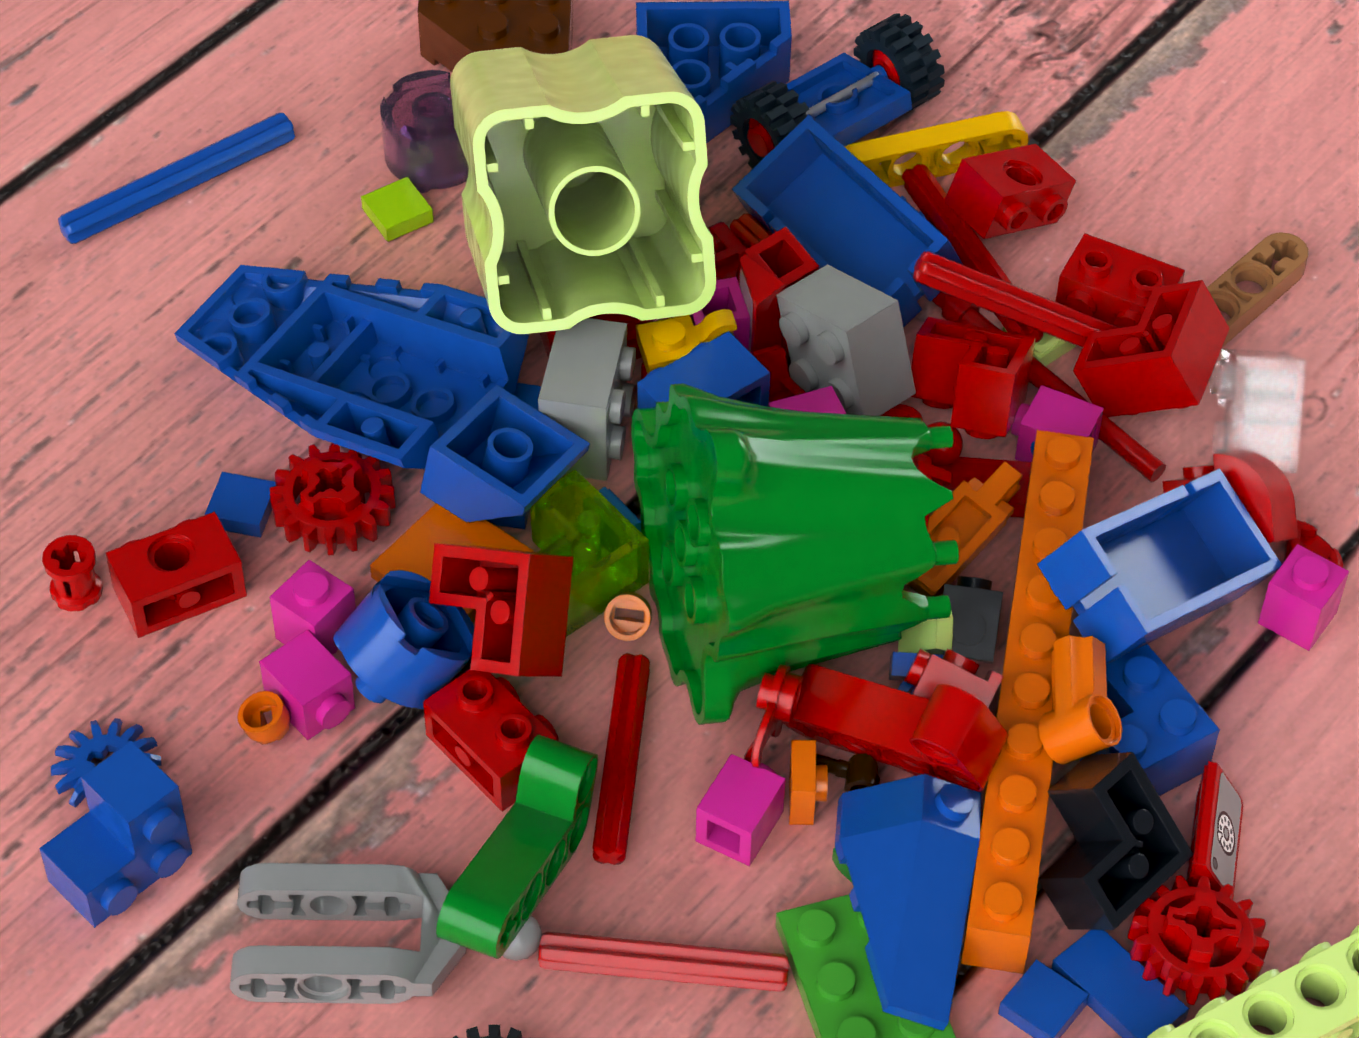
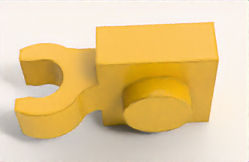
(675, 337)

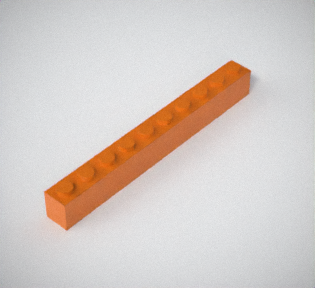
(1018, 785)

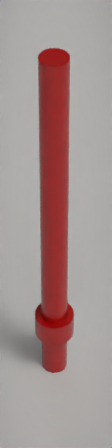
(1110, 433)

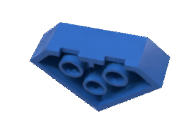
(720, 49)

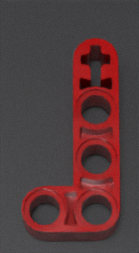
(940, 736)

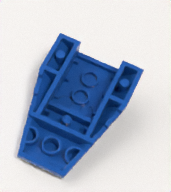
(356, 360)

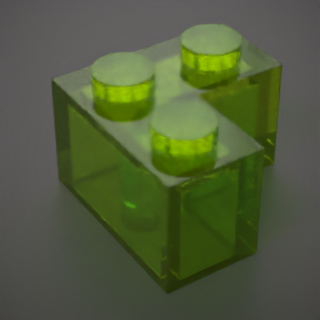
(604, 544)

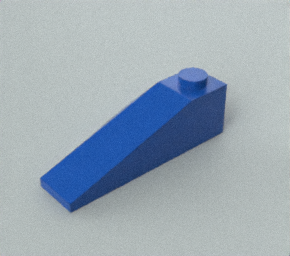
(912, 877)

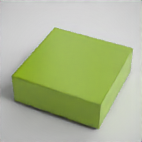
(397, 209)

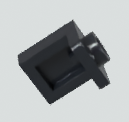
(975, 617)

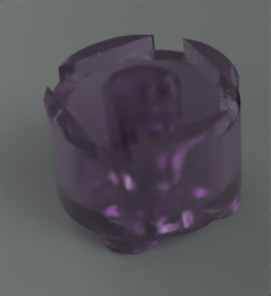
(421, 132)

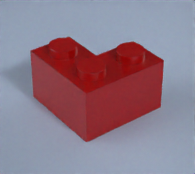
(1161, 359)
(973, 371)
(517, 602)

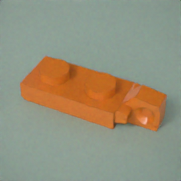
(972, 521)

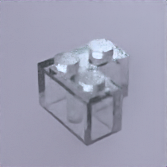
(1260, 403)

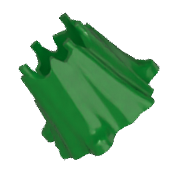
(781, 536)

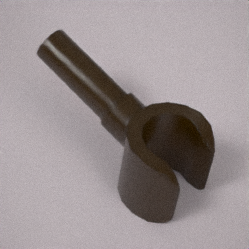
(859, 770)

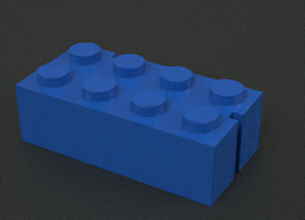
(842, 214)
(1160, 564)

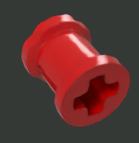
(62, 567)

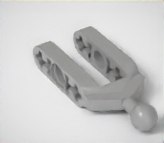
(345, 972)

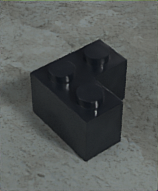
(1122, 845)

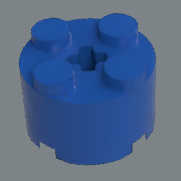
(404, 643)

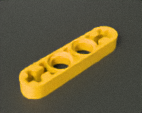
(981, 136)

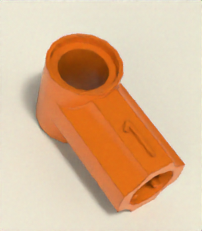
(1082, 714)

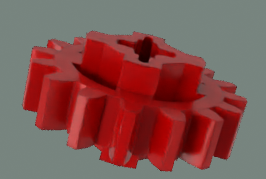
(332, 498)
(1198, 940)

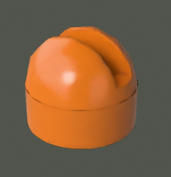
(626, 627)
(253, 720)

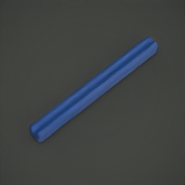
(176, 178)

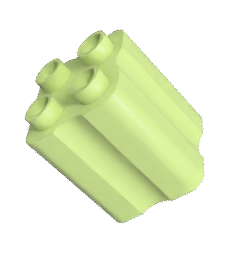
(583, 184)

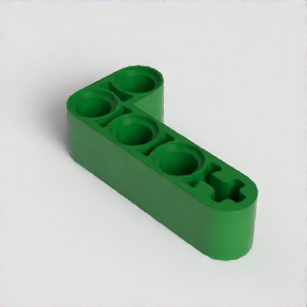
(524, 850)

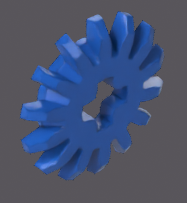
(95, 747)

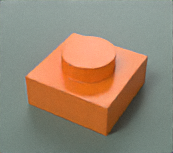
(806, 782)

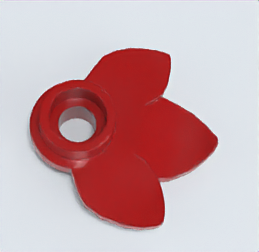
(779, 698)

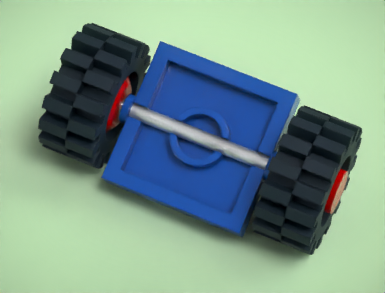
(845, 94)

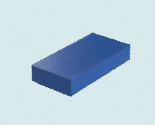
(1117, 987)

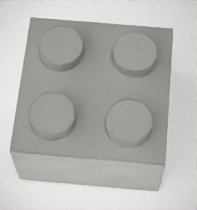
(846, 339)
(589, 390)

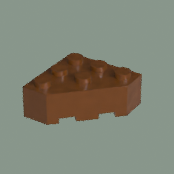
(466, 26)

